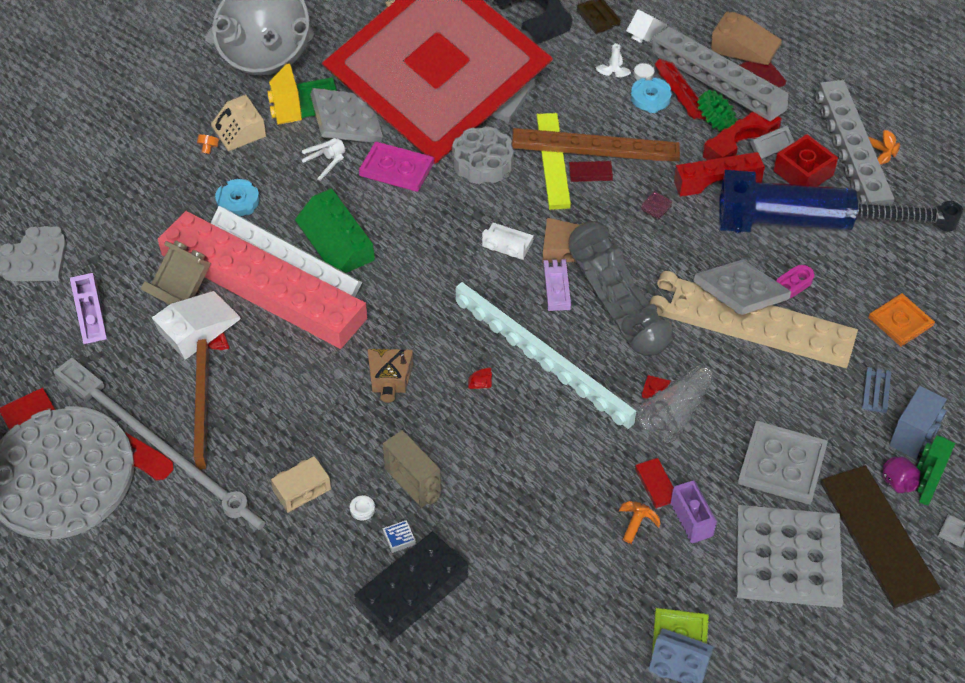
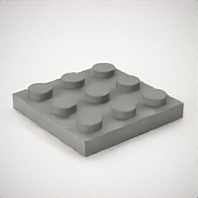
(345, 116)
(742, 287)
(783, 462)

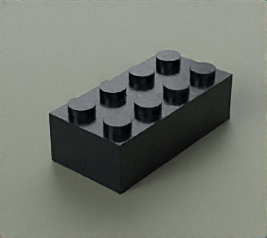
(411, 586)

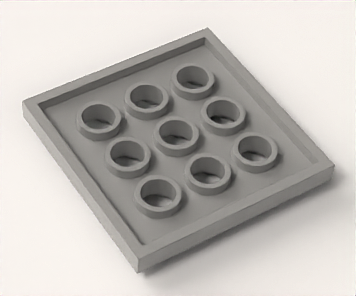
(776, 588)

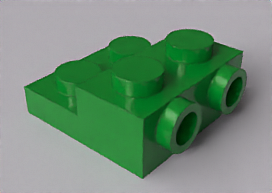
(932, 466)

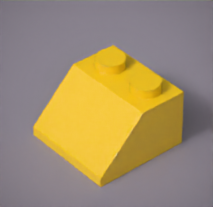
(284, 97)

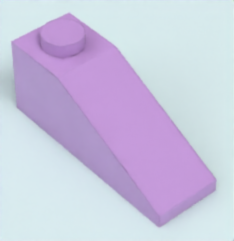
(88, 308)

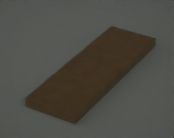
(880, 537)

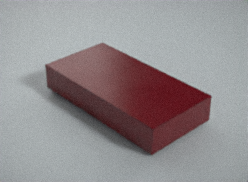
(590, 171)

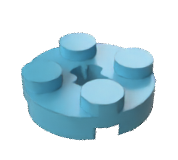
(650, 102)
(238, 187)

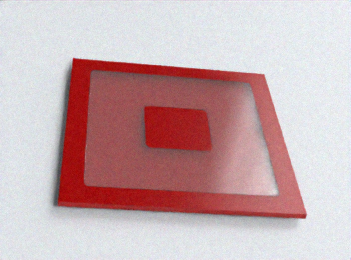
(437, 68)

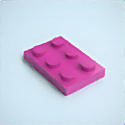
(396, 166)

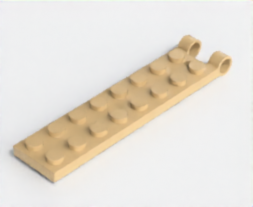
(765, 326)

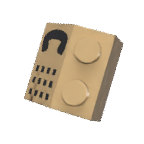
(238, 123)

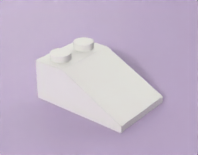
(194, 320)

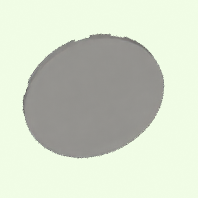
(63, 472)

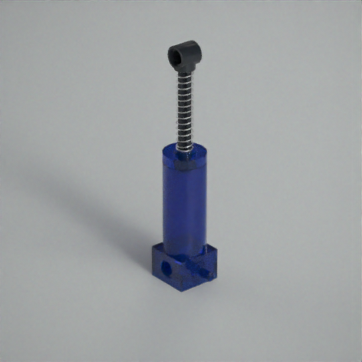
(753, 202)

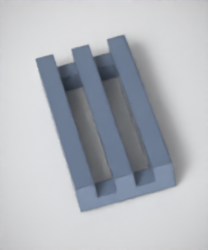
(878, 375)

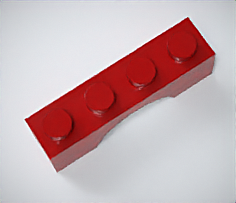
(747, 128)
(696, 176)

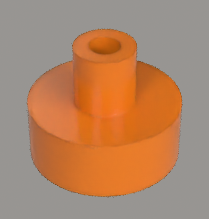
(207, 142)

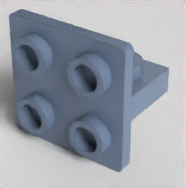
(680, 657)

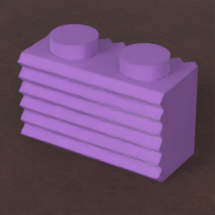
(693, 511)

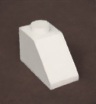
(644, 26)

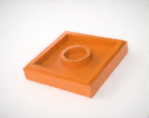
(901, 319)

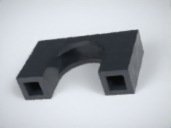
(549, 24)

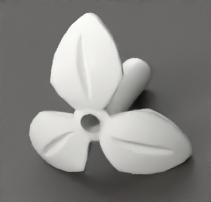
(615, 62)

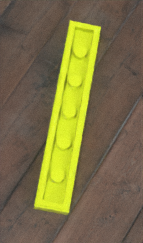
(554, 167)

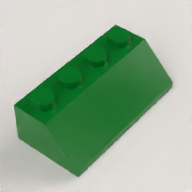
(335, 232)

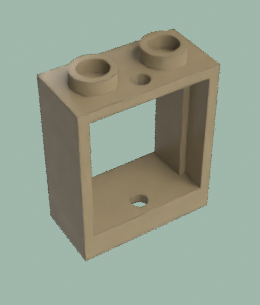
(412, 469)

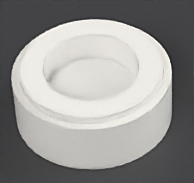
(644, 71)
(362, 507)

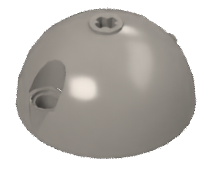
(267, 35)

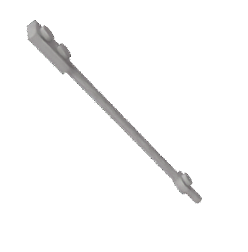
(88, 386)

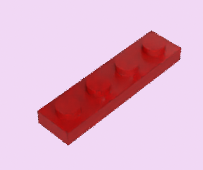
(679, 85)

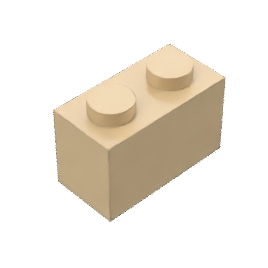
(300, 484)

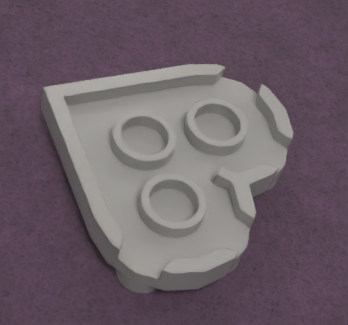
(36, 257)

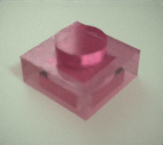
(656, 205)

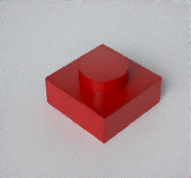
(653, 385)

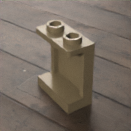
(178, 274)

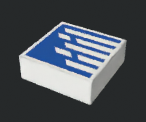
(399, 536)

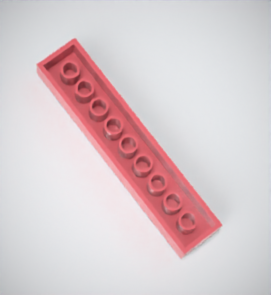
(270, 281)

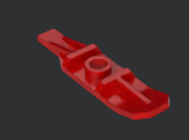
(150, 460)

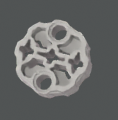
(483, 155)

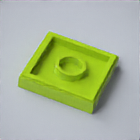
(681, 622)

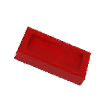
(655, 482)

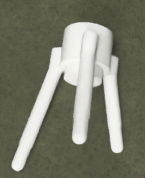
(331, 149)

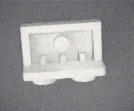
(507, 240)

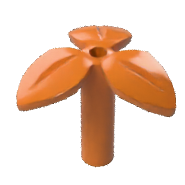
(887, 146)
(640, 512)

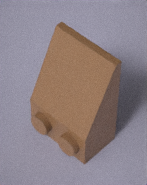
(744, 39)

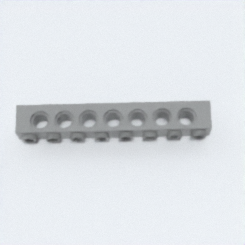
(720, 73)
(853, 144)

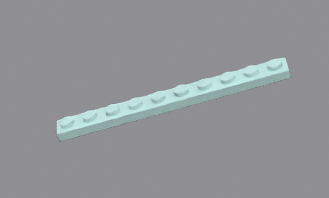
(547, 357)

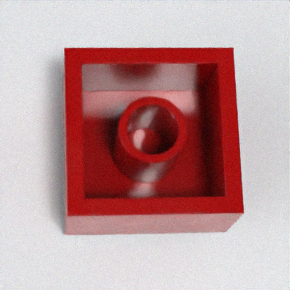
(805, 162)

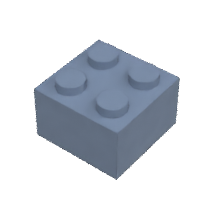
(919, 422)

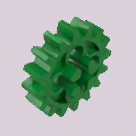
(716, 110)

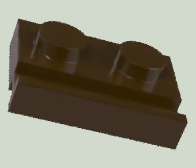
(598, 15)

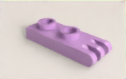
(557, 286)

